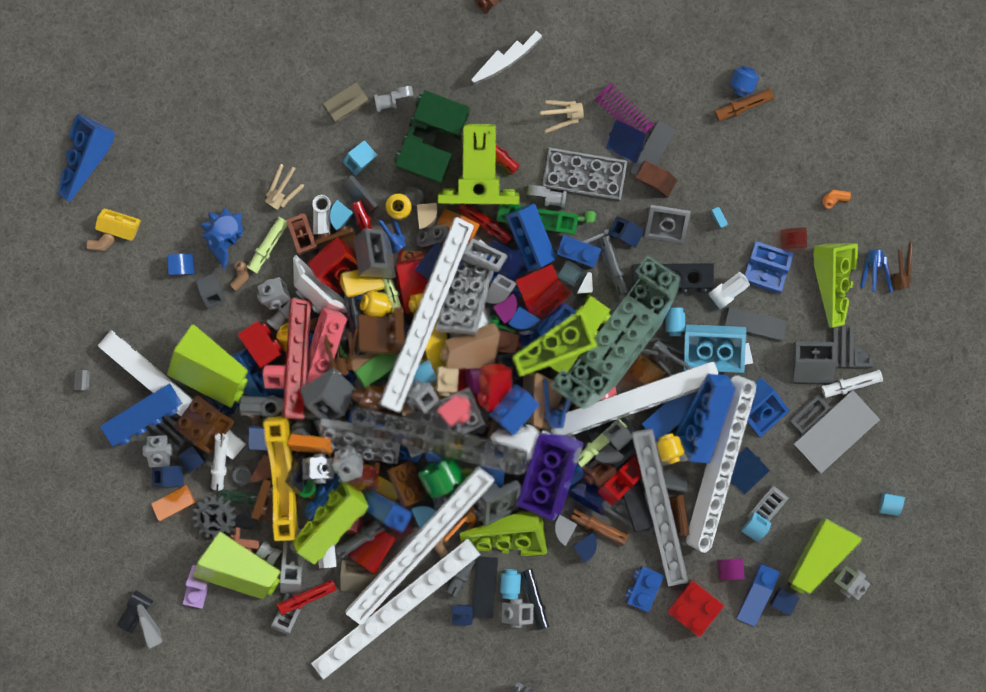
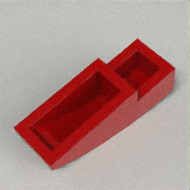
(621, 481)

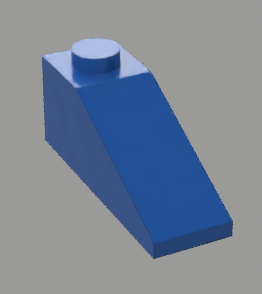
(758, 594)

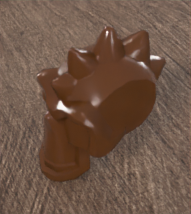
(371, 397)

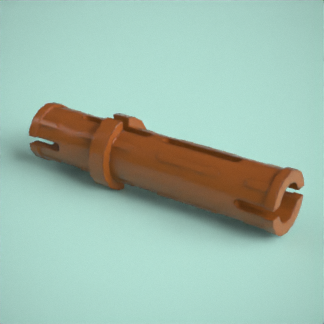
(745, 104)
(597, 526)

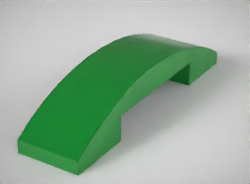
(552, 221)

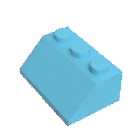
(715, 344)

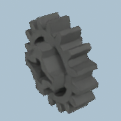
(208, 511)

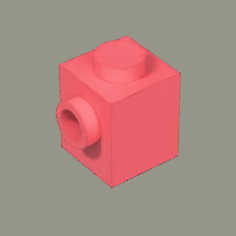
(456, 410)

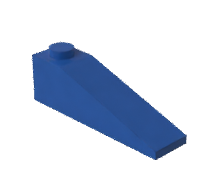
(88, 149)

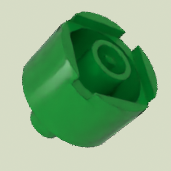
(441, 476)

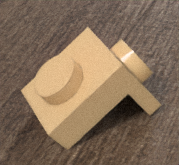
(446, 380)

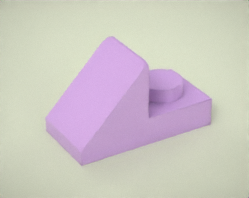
(195, 591)

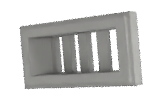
(479, 247)
(779, 494)
(149, 627)
(286, 630)

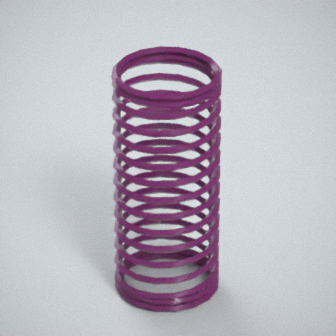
(598, 100)

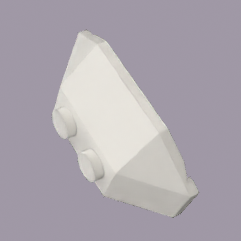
(314, 290)
(524, 438)

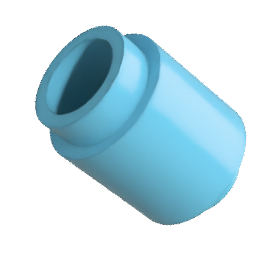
(675, 321)
(510, 584)

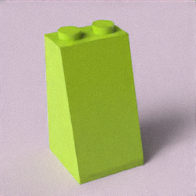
(207, 368)
(821, 555)
(236, 568)

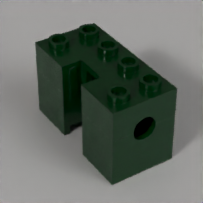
(432, 116)

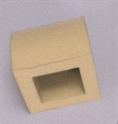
(426, 214)

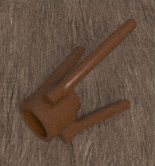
(902, 279)
(340, 363)

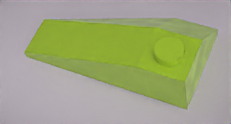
(833, 269)
(517, 532)

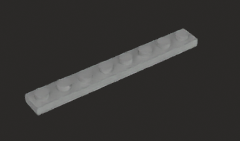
(660, 507)

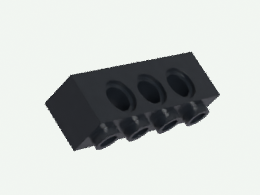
(704, 271)

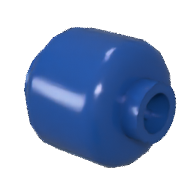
(744, 80)

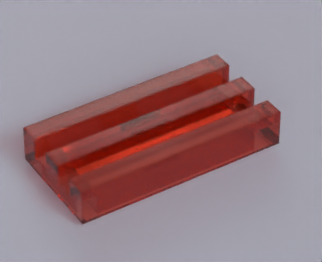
(548, 297)

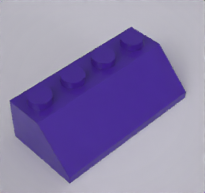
(550, 474)

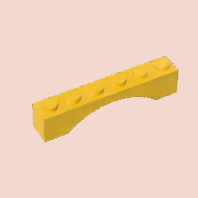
(284, 501)

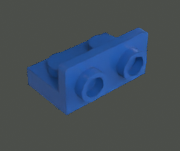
(644, 589)

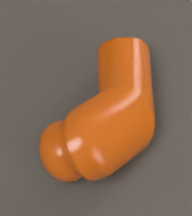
(834, 196)

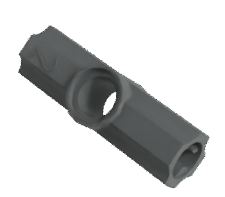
(258, 405)

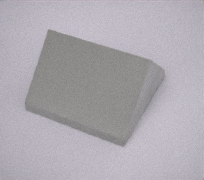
(667, 224)

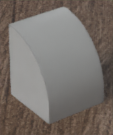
(500, 289)
(564, 529)

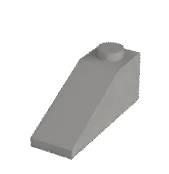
(291, 568)

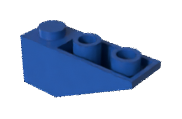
(253, 375)

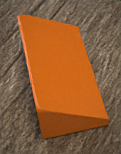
(310, 444)
(173, 503)

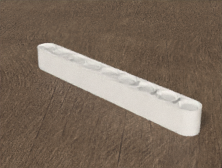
(155, 379)
(635, 400)
(720, 469)

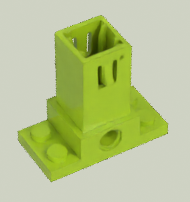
(479, 169)

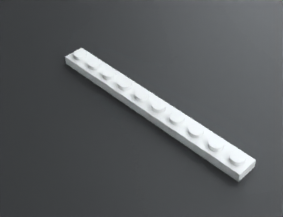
(426, 315)
(419, 545)
(396, 609)

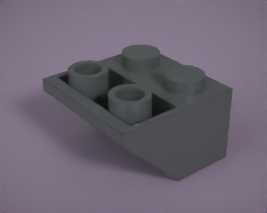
(374, 254)
(814, 362)
(328, 395)

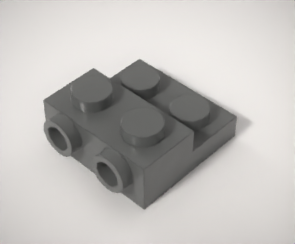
(497, 502)

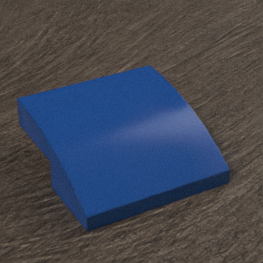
(770, 258)
(555, 318)

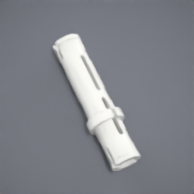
(844, 386)
(218, 469)

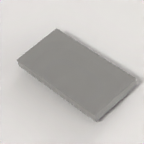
(584, 173)
(465, 300)
(434, 418)
(836, 431)
(368, 447)

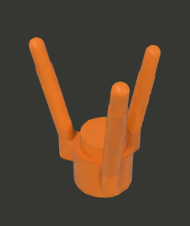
(468, 516)

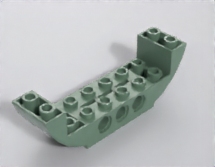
(621, 336)

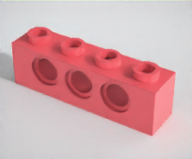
(330, 324)

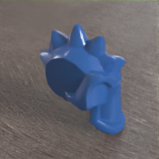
(221, 233)

